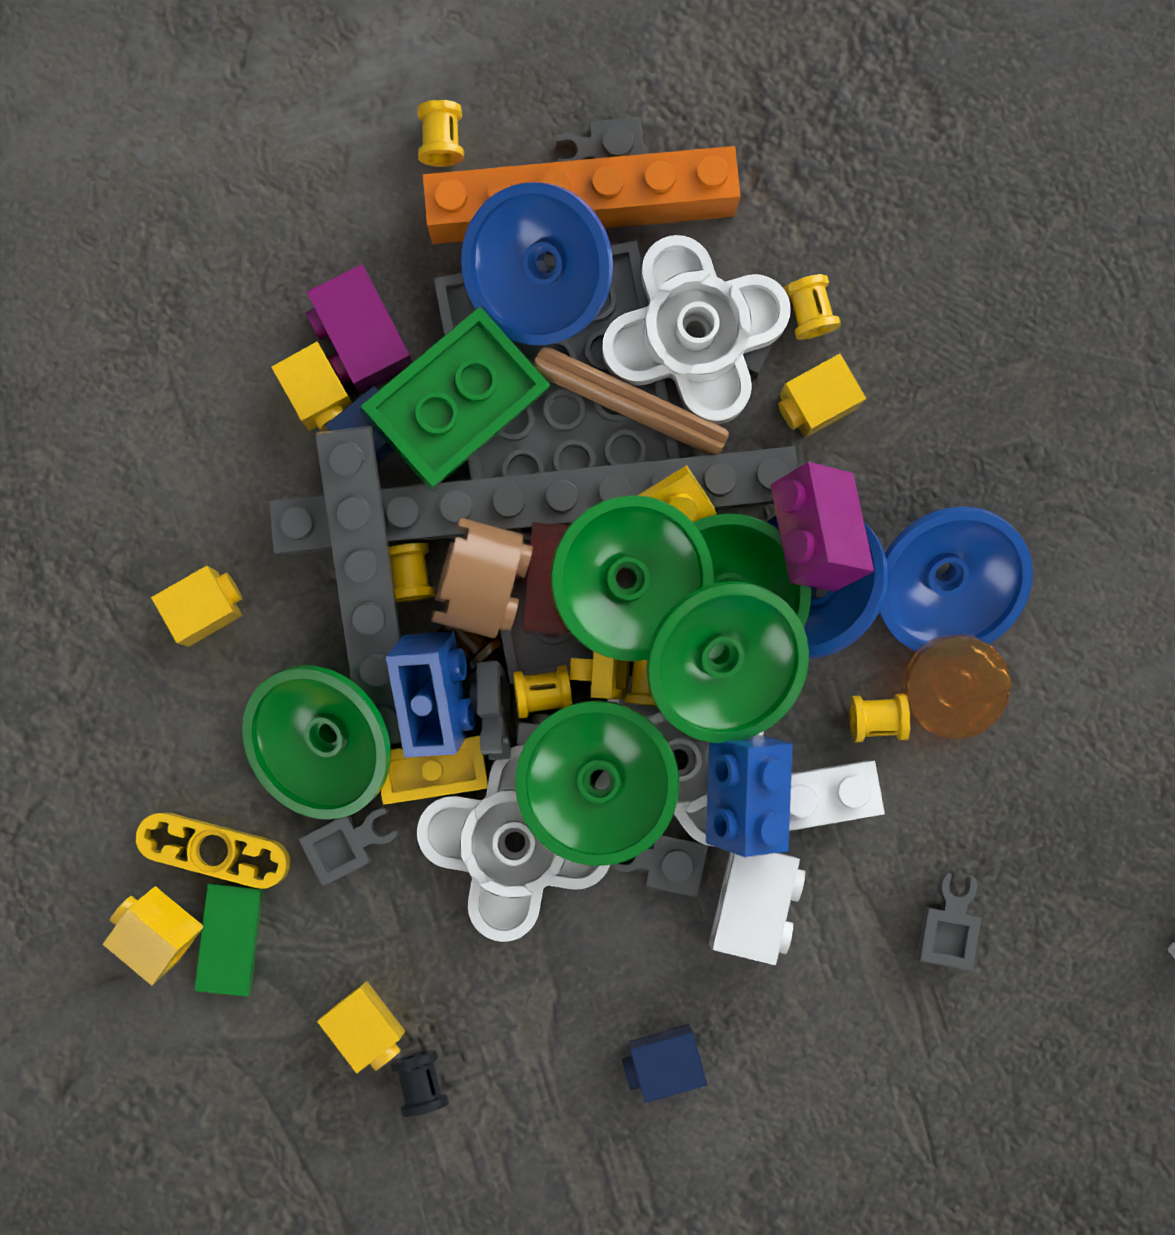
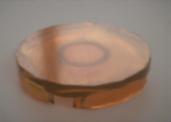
(957, 686)

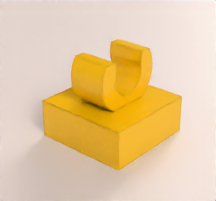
(607, 675)

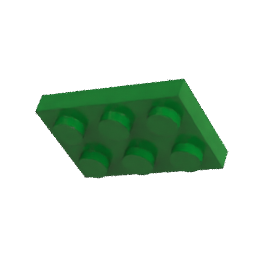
(454, 398)

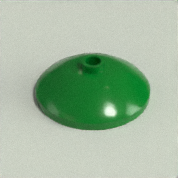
(650, 541)
(751, 553)
(751, 679)
(299, 755)
(573, 814)

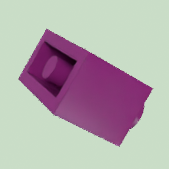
(359, 329)
(821, 527)

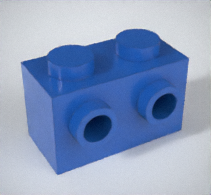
(430, 693)
(749, 796)

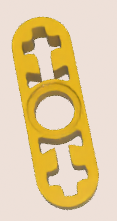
(180, 826)

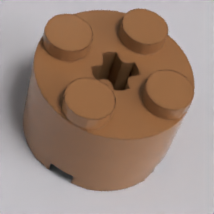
(480, 578)

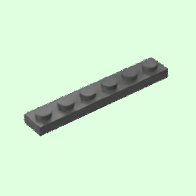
(361, 562)

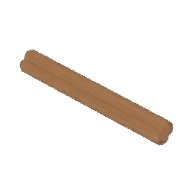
(630, 401)

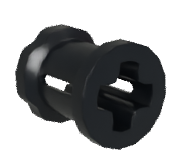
(419, 1083)

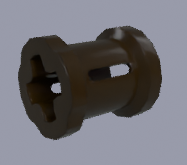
(475, 646)

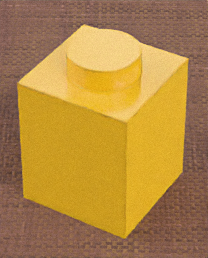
(312, 386)
(820, 396)
(199, 605)
(151, 934)
(363, 1029)

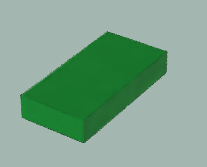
(229, 939)

